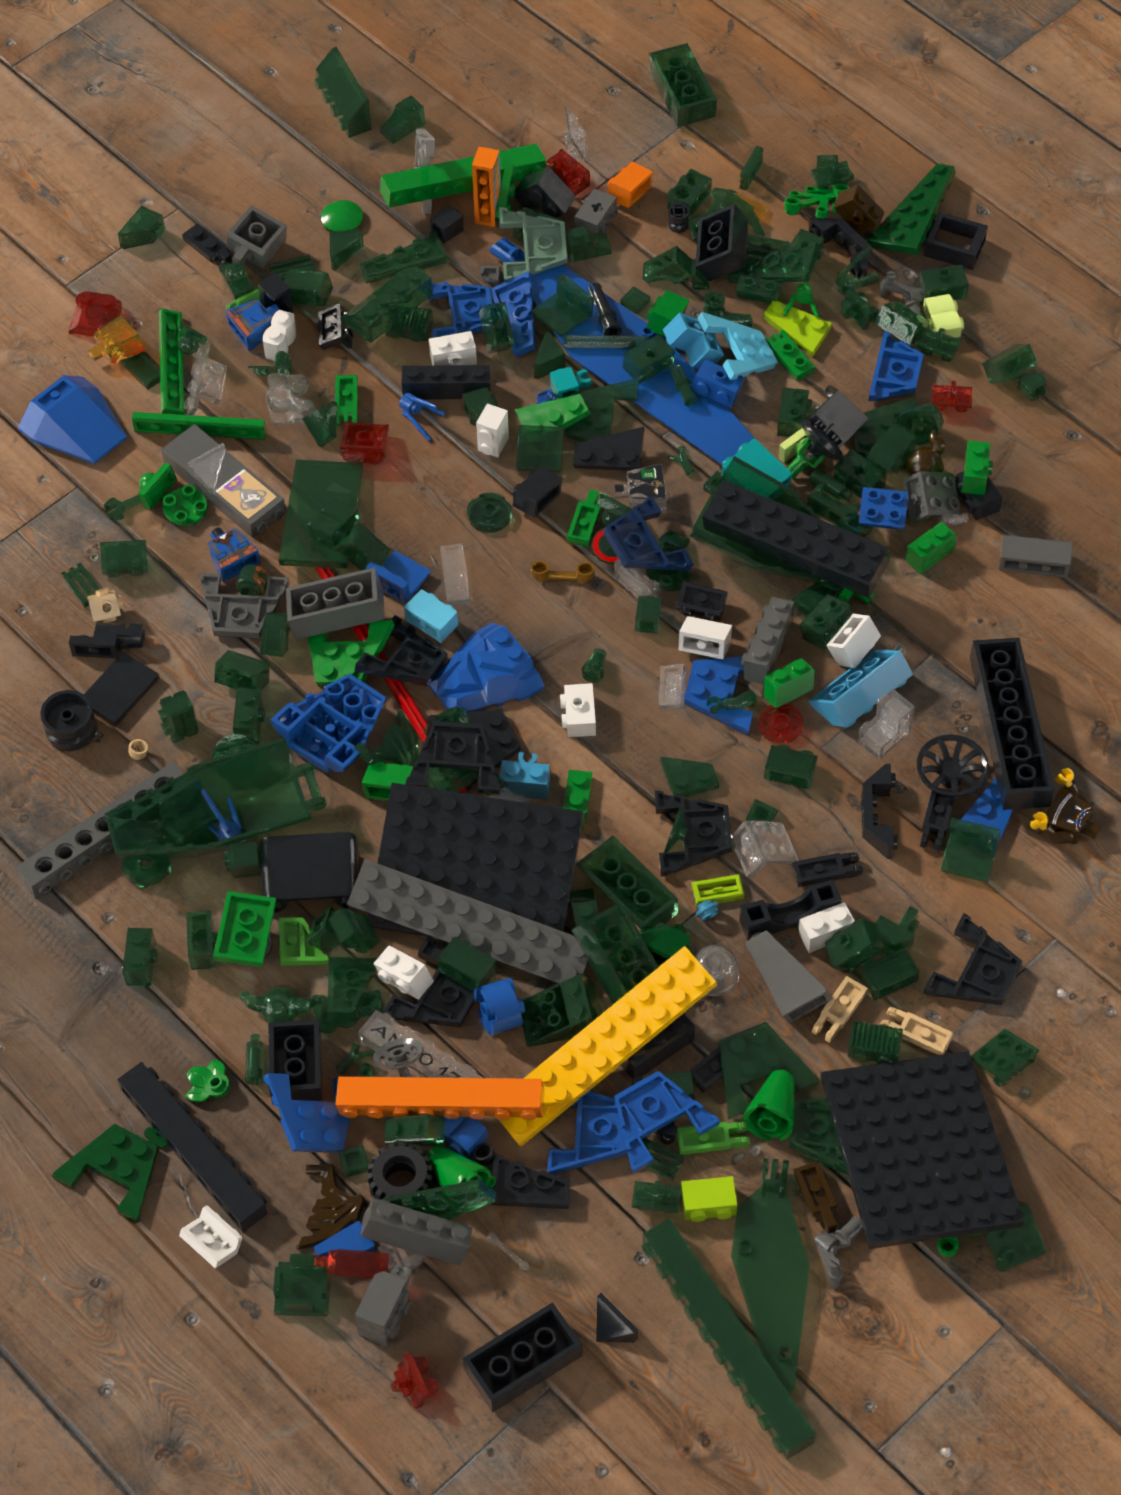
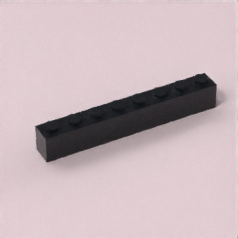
(193, 1147)

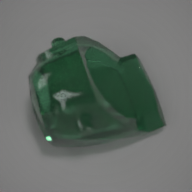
(921, 421)

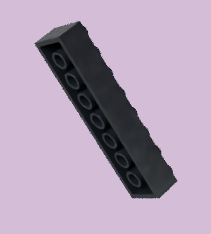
(796, 538)
(1011, 724)

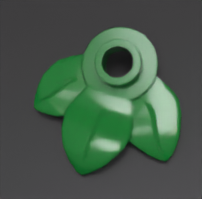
(205, 1081)

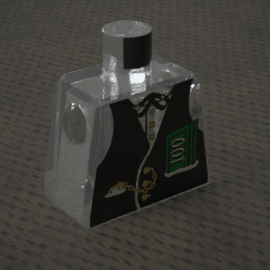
(643, 484)

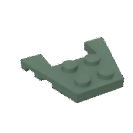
(543, 243)

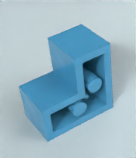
(688, 335)

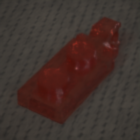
(353, 1263)

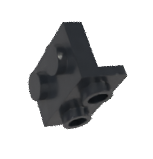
(701, 600)

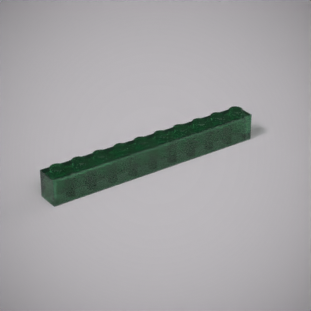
(729, 1339)

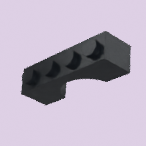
(779, 917)

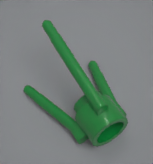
(803, 295)

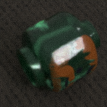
(252, 580)

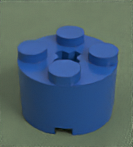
(499, 1006)

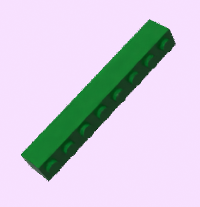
(452, 176)

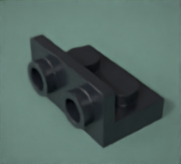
(332, 329)

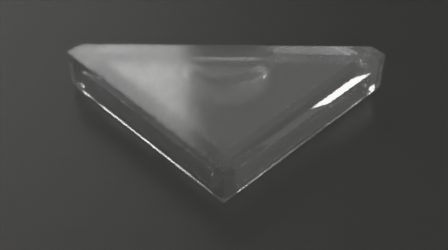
(207, 466)

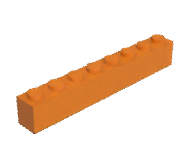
(440, 1097)

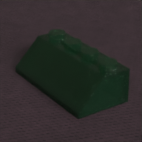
(343, 94)
(389, 303)
(630, 882)
(615, 951)

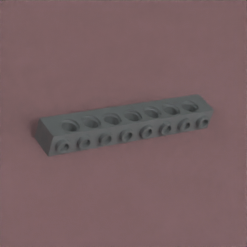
(72, 843)

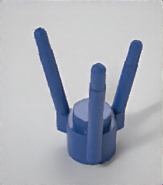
(413, 405)
(226, 827)

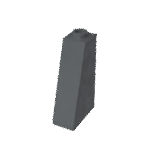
(789, 982)

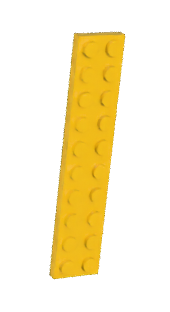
(614, 1038)

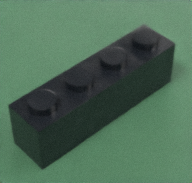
(444, 380)

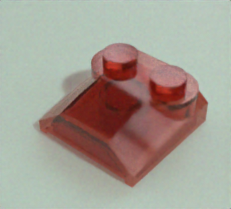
(93, 312)
(364, 443)

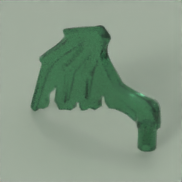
(721, 199)
(400, 745)

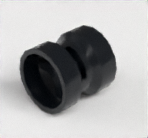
(678, 217)

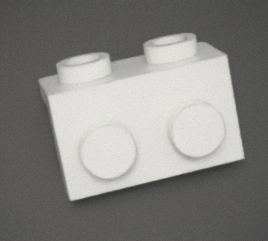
(212, 1237)

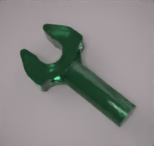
(120, 507)

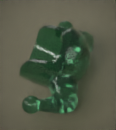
(280, 1003)

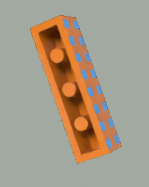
(486, 185)

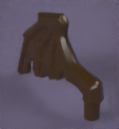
(332, 1212)

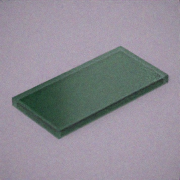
(311, 488)

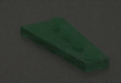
(447, 1200)

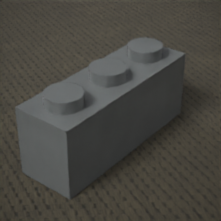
(1035, 556)

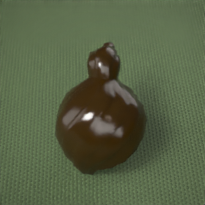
(927, 458)

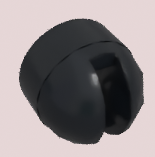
(486, 1150)

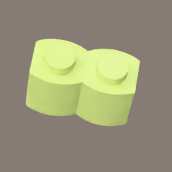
(943, 313)

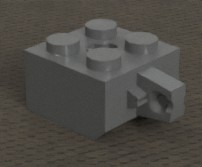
(256, 237)
(384, 1305)

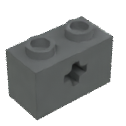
(597, 212)

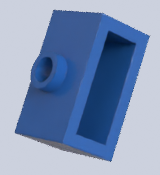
(715, 384)

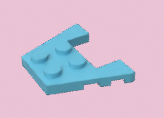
(746, 343)

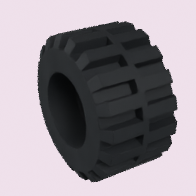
(399, 1159)

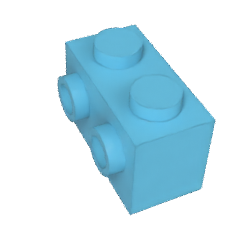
(431, 615)

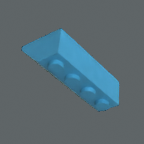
(861, 687)

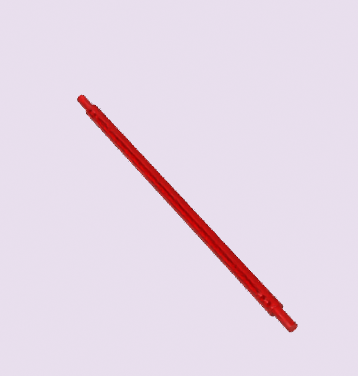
(396, 686)

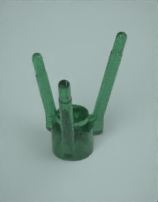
(848, 281)

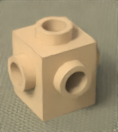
(108, 613)

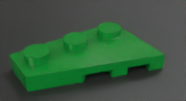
(555, 413)

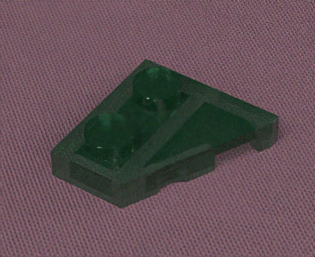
(688, 776)

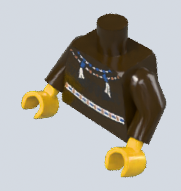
(1067, 815)

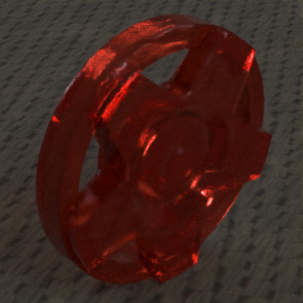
(780, 723)

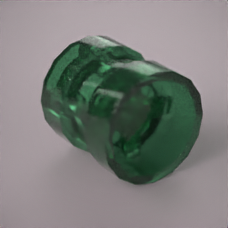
(714, 303)

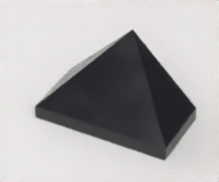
(612, 1324)

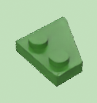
(293, 944)

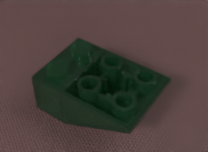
(560, 1011)

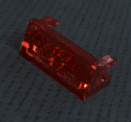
(570, 171)

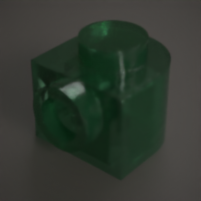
(1032, 385)

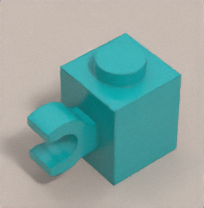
(564, 382)

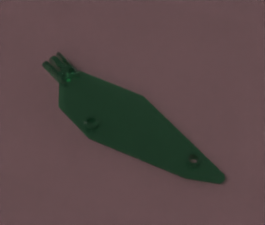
(772, 1271)

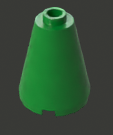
(772, 1108)

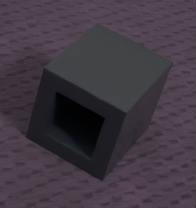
(447, 223)

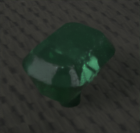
(365, 1070)

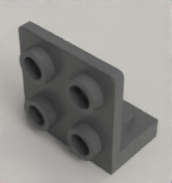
(931, 495)

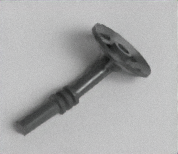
(398, 1055)

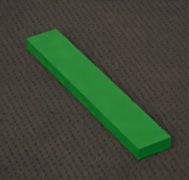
(171, 363)
(210, 425)

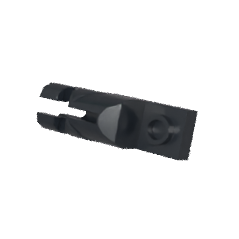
(108, 640)

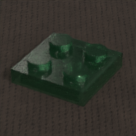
(539, 447)

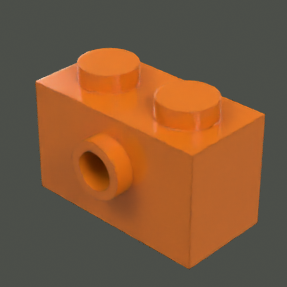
(630, 184)

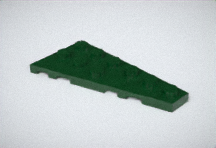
(915, 215)

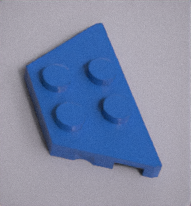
(895, 370)

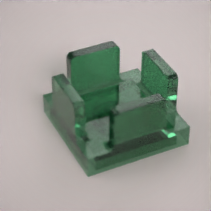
(301, 1287)

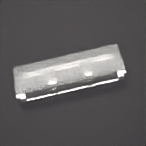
(454, 574)

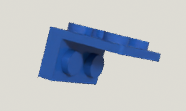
(883, 508)
(400, 576)

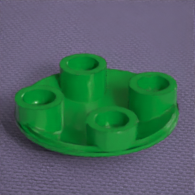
(341, 216)
(185, 506)

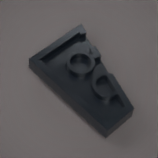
(611, 452)
(527, 1187)

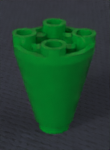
(454, 1168)

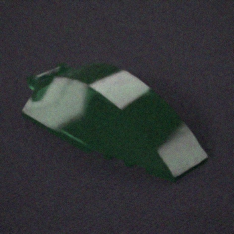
(256, 779)

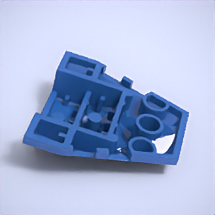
(487, 672)
(331, 723)

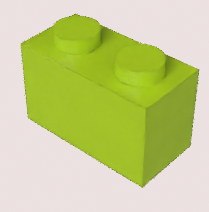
(709, 1198)

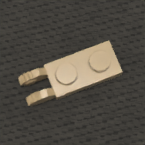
(841, 1007)
(920, 1031)

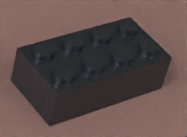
(522, 1357)

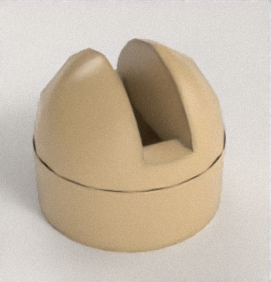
(141, 747)

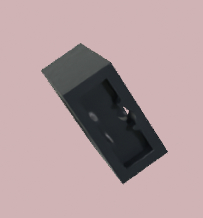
(954, 254)

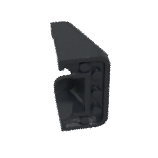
(309, 867)

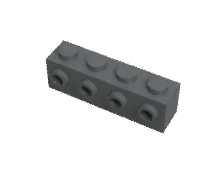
(769, 639)
(416, 1231)

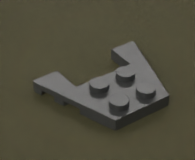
(240, 614)

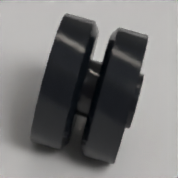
(68, 720)

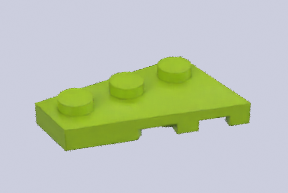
(799, 325)

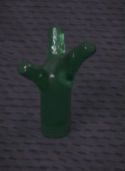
(682, 460)
(352, 1057)

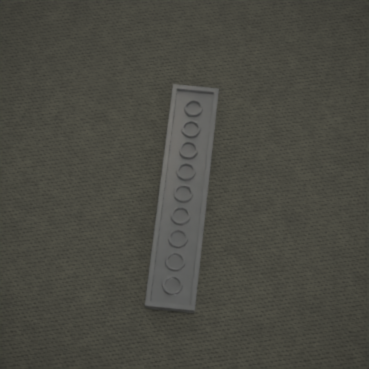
(450, 915)

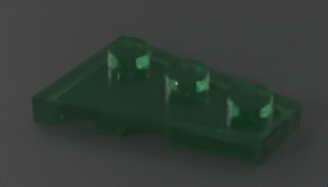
(347, 985)

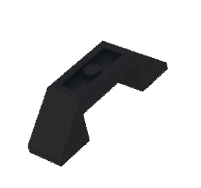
(845, 235)
(878, 836)

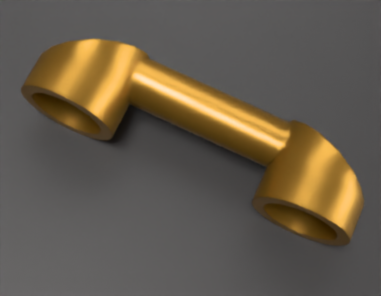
(584, 572)

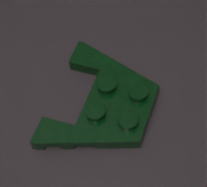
(120, 1158)

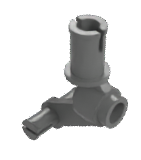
(912, 296)
(830, 1243)

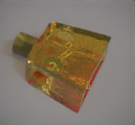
(116, 341)

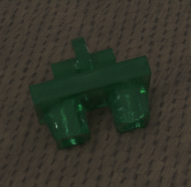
(832, 174)
(856, 307)
(938, 343)
(656, 1197)

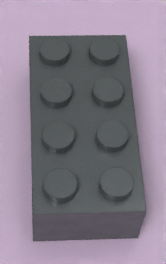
(335, 603)

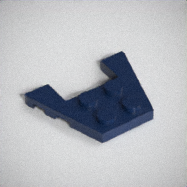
(636, 543)

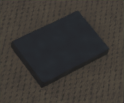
(120, 688)

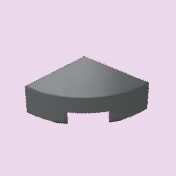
(491, 274)

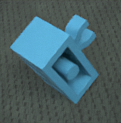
(527, 777)

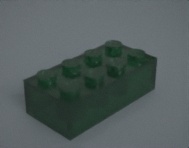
(682, 85)

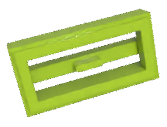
(718, 894)

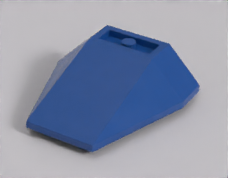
(73, 420)

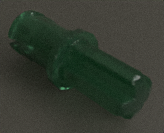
(683, 385)

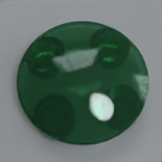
(669, 579)

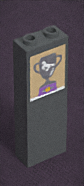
(237, 490)

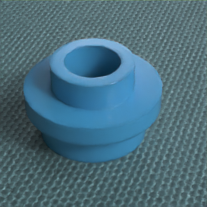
(707, 910)

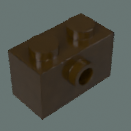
(859, 209)

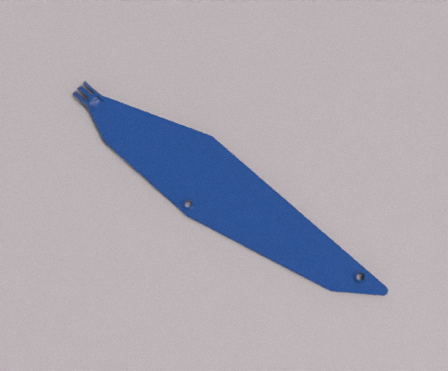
(703, 424)

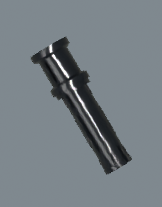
(607, 317)

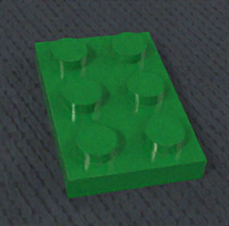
(244, 929)

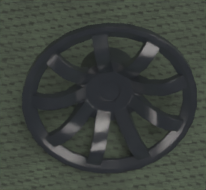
(952, 769)

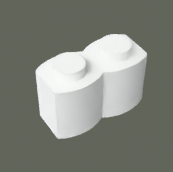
(279, 334)

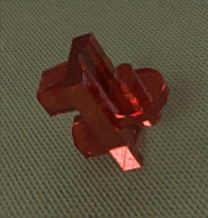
(952, 396)
(410, 1381)

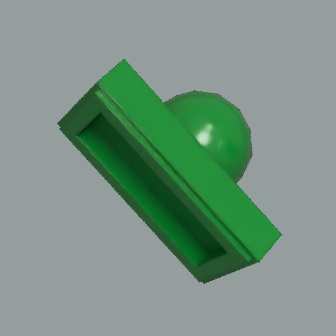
(156, 485)

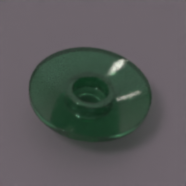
(678, 831)

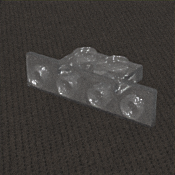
(207, 380)

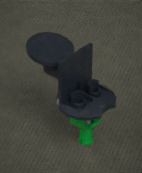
(827, 431)

